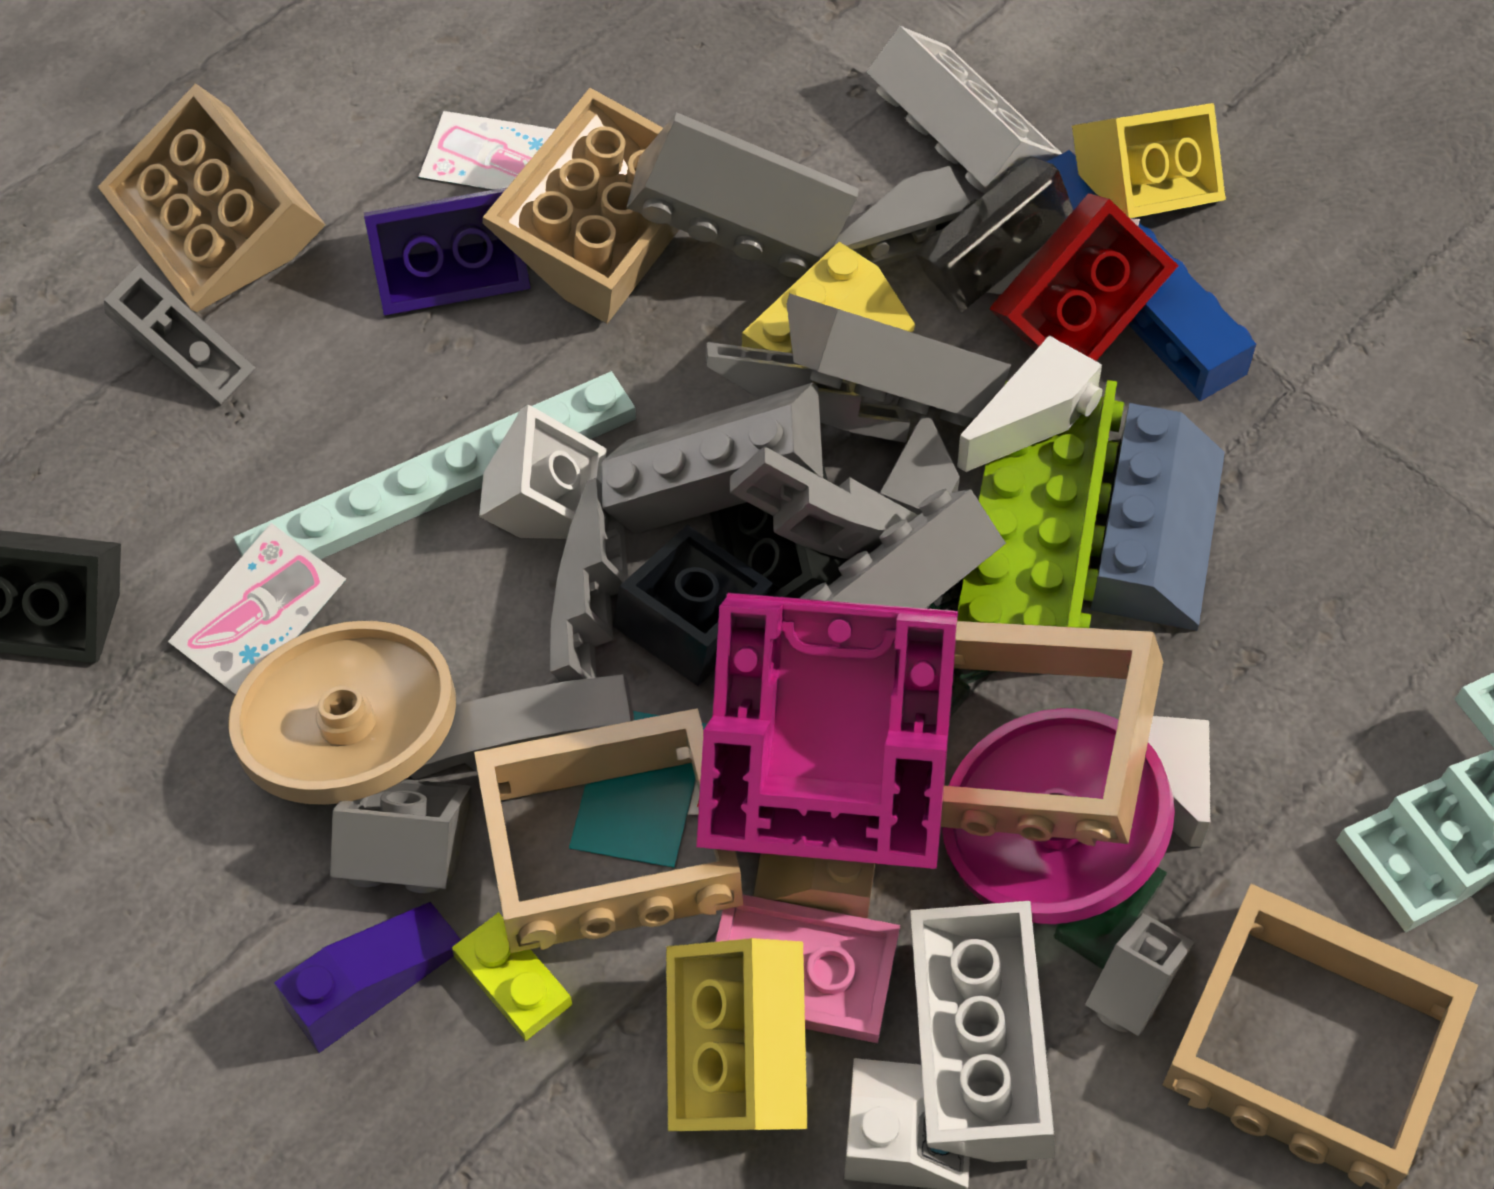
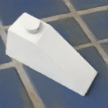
(1033, 405)

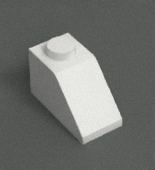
(1186, 760)

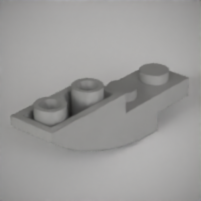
(813, 510)

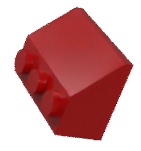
(1085, 280)

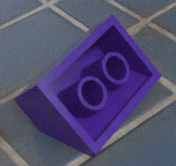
(440, 253)

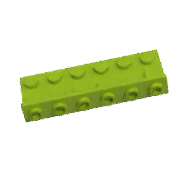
(1046, 514)

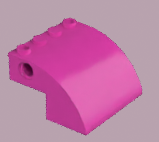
(828, 730)

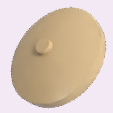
(342, 712)

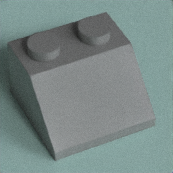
(401, 836)

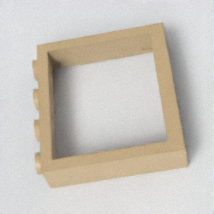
(1072, 653)
(585, 759)
(1361, 961)

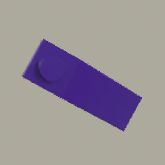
(364, 973)

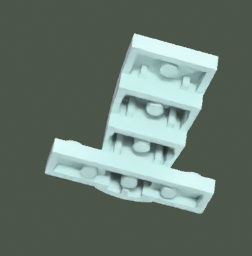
(1438, 838)

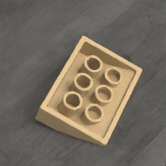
(209, 201)
(571, 208)

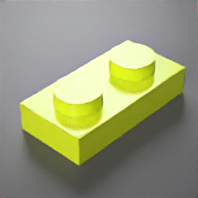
(512, 981)

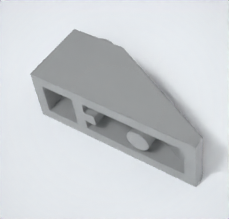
(906, 217)
(176, 335)

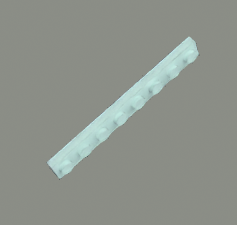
(436, 475)

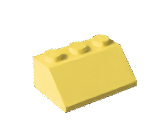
(1153, 160)
(837, 280)
(736, 1036)

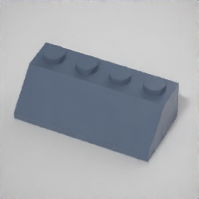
(1159, 520)

